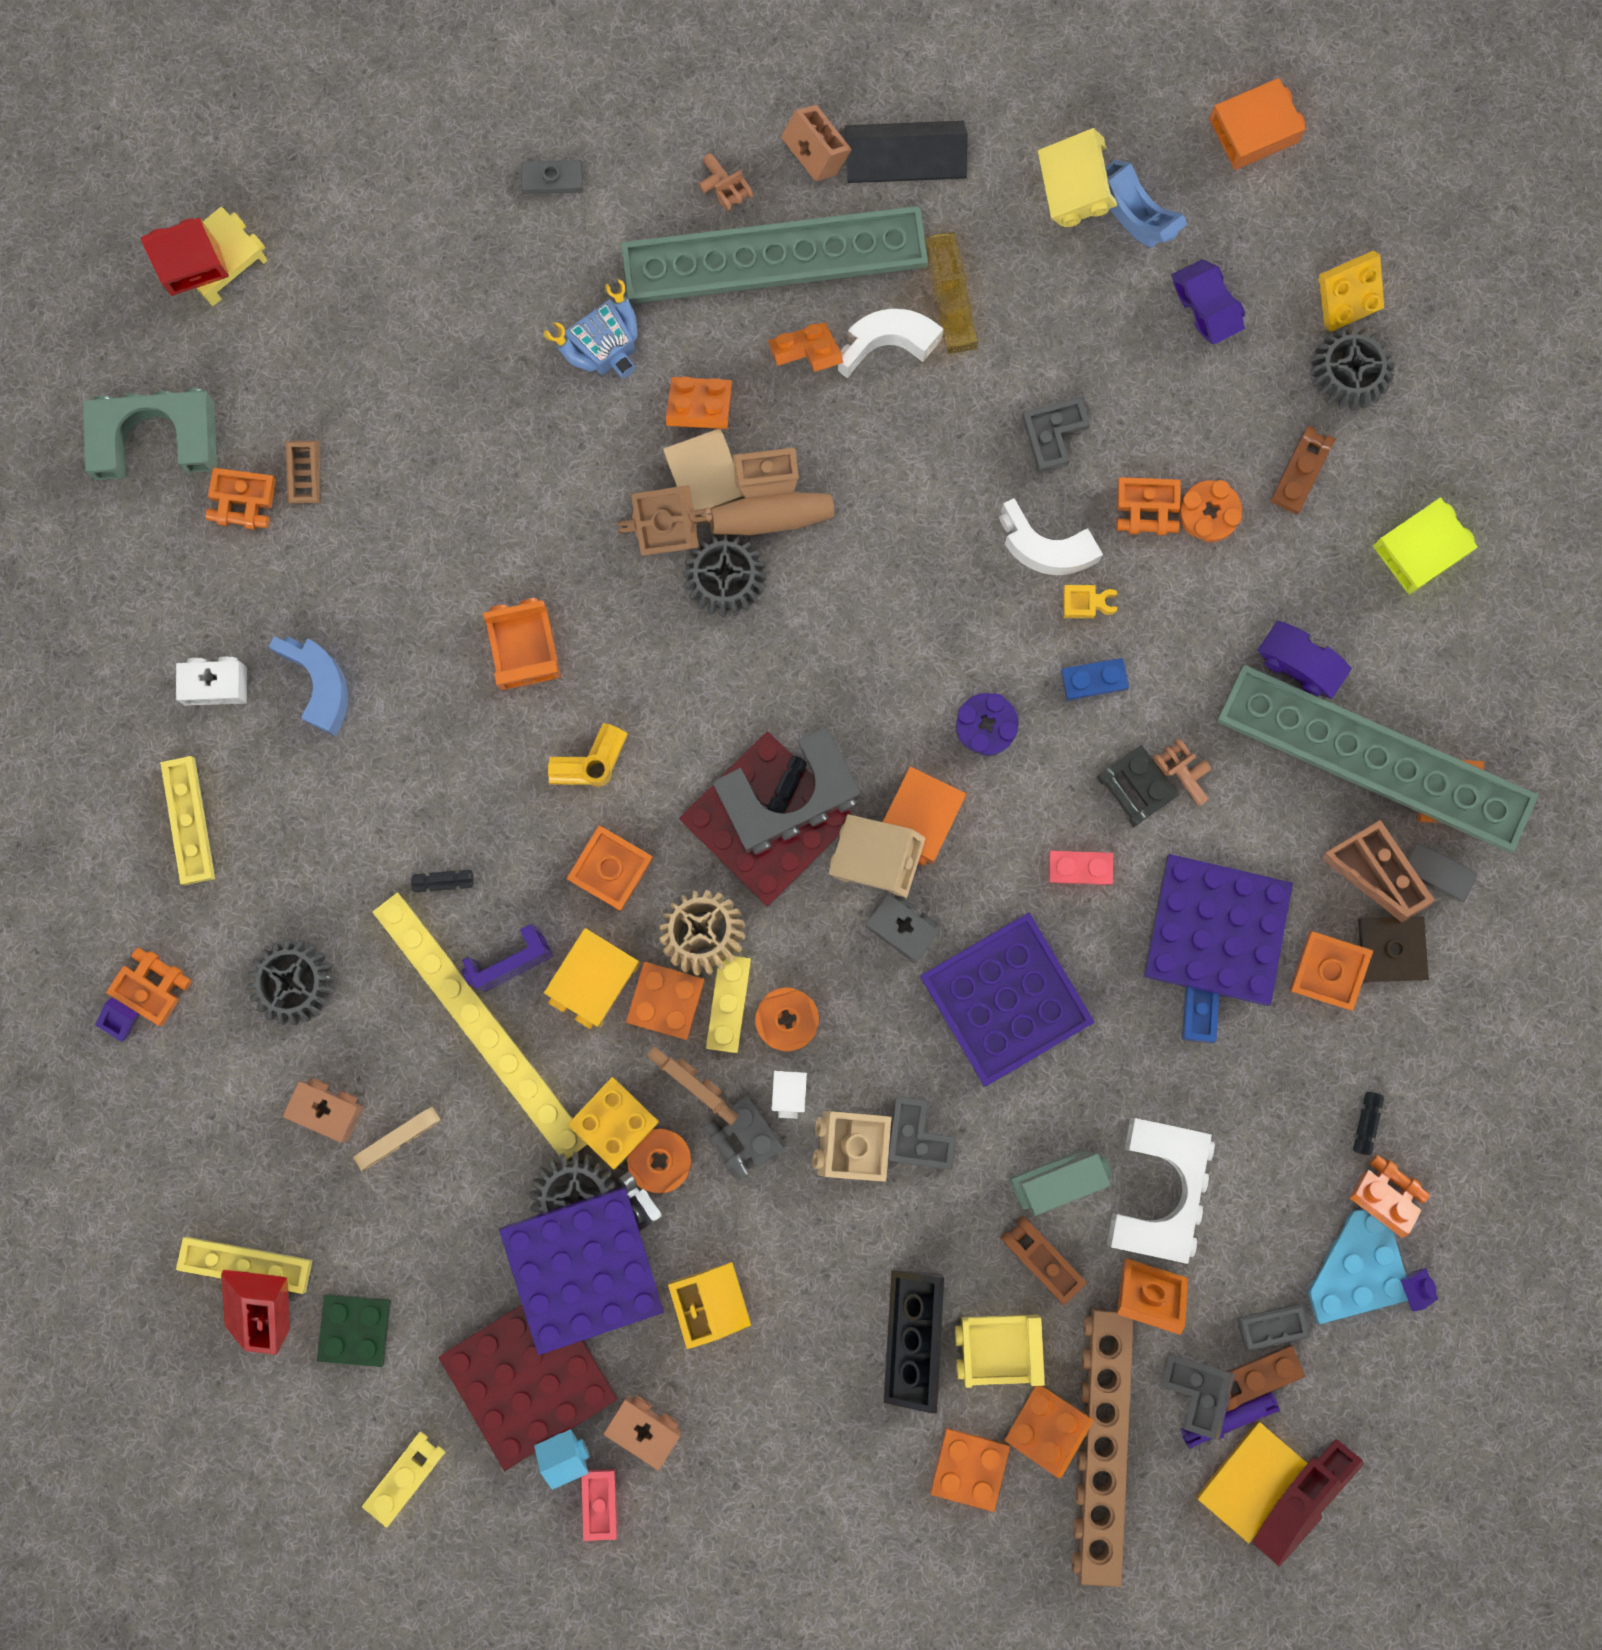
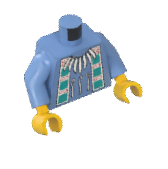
(602, 337)

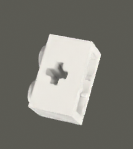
(227, 689)
(789, 1093)

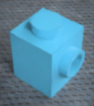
(562, 1459)

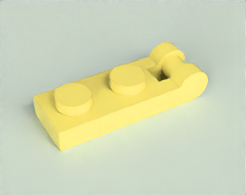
(402, 1480)

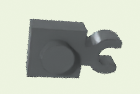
(642, 1205)

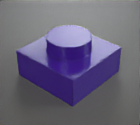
(116, 1019)
(1419, 1289)

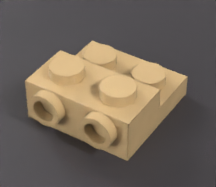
(852, 1146)

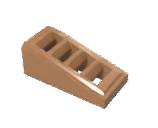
(291, 461)

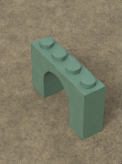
(111, 419)
(1061, 1181)

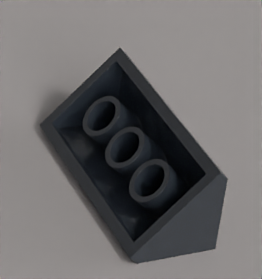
(906, 151)
(914, 1340)

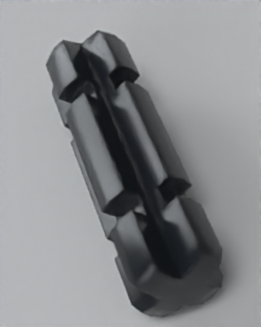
(787, 784)
(442, 881)
(1368, 1123)

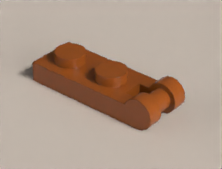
(1302, 471)
(1044, 1261)
(1265, 1375)

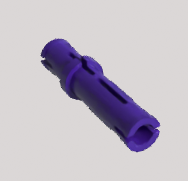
(1238, 1417)

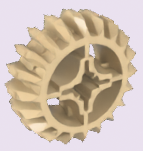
(710, 922)

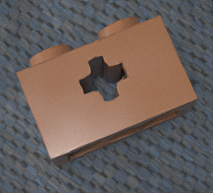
(816, 142)
(305, 1110)
(650, 1448)

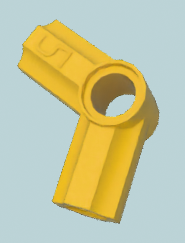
(576, 769)

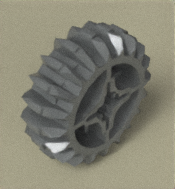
(1375, 363)
(713, 573)
(283, 991)
(574, 1168)

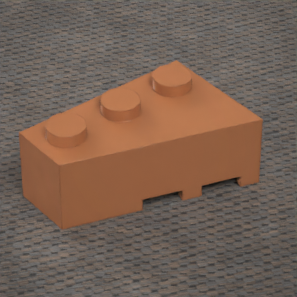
(1381, 871)

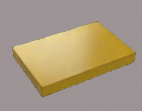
(1251, 1481)

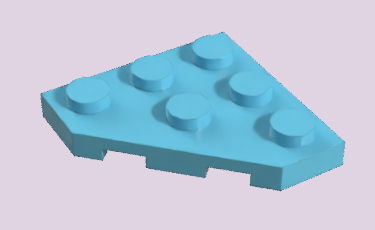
(1359, 1271)

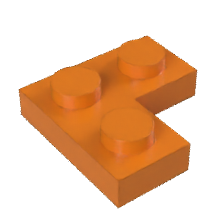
(812, 342)

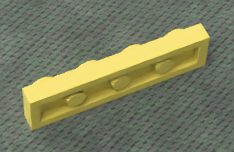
(187, 820)
(211, 1258)

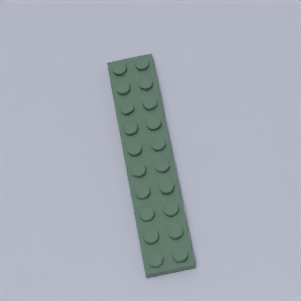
(774, 254)
(1378, 759)

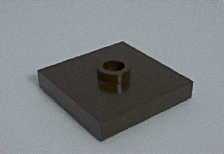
(1396, 947)

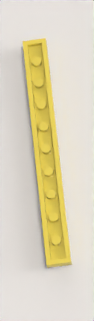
(479, 1024)

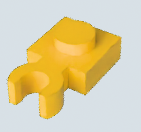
(1082, 601)

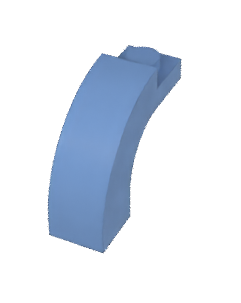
(1137, 211)
(330, 692)

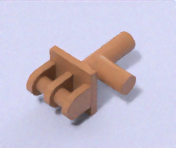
(728, 188)
(1178, 766)

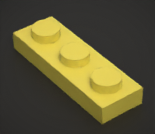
(728, 1005)

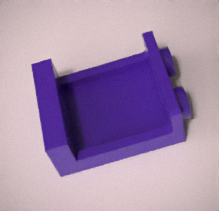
(533, 955)

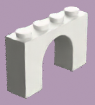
(1172, 1235)

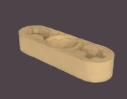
(392, 1141)

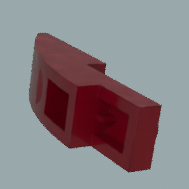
(1305, 1500)

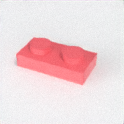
(1081, 867)
(599, 1505)

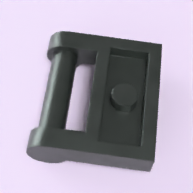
(1146, 781)

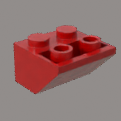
(185, 256)
(256, 1310)

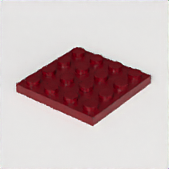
(779, 866)
(522, 1394)

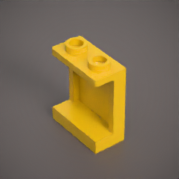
(591, 979)

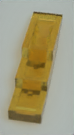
(951, 292)

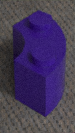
(1214, 308)
(1293, 653)

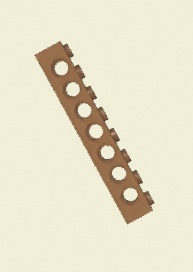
(1105, 1567)

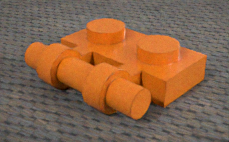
(240, 488)
(1148, 496)
(145, 996)
(1384, 1202)

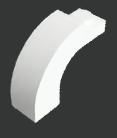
(889, 327)
(1043, 554)

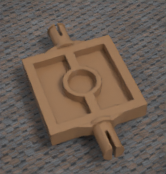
(664, 520)
(685, 1075)

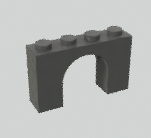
(760, 826)

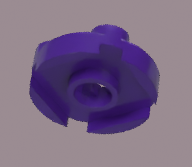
(981, 740)

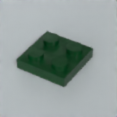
(353, 1330)

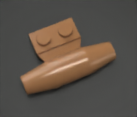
(769, 499)

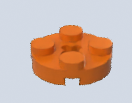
(1203, 526)
(771, 1010)
(678, 1161)

